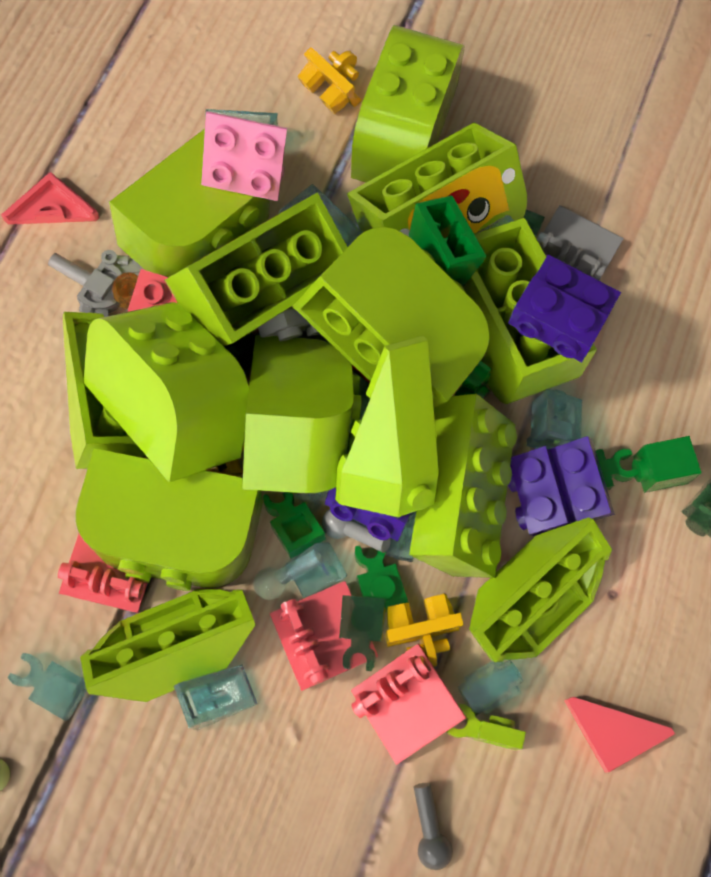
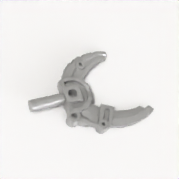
(97, 287)

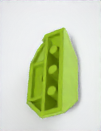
(540, 591)
(168, 645)

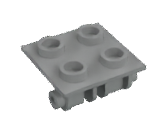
(579, 242)

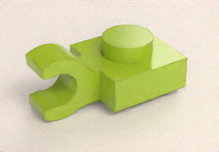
(497, 731)

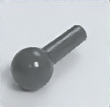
(434, 848)

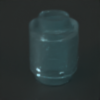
(491, 686)

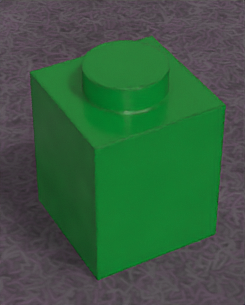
(666, 464)

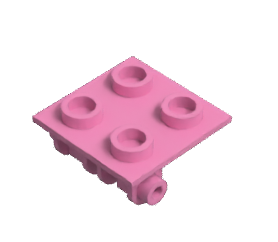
(243, 156)

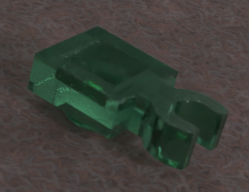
(362, 622)

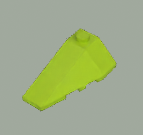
(89, 420)
(394, 446)

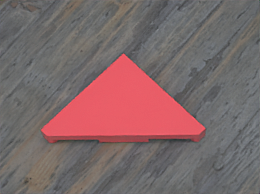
(49, 203)
(614, 734)

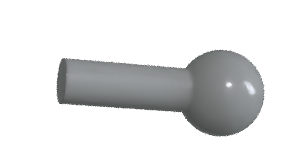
(339, 529)

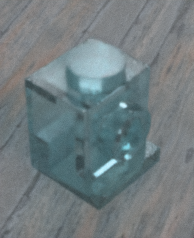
(555, 419)

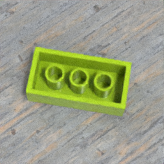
(469, 507)

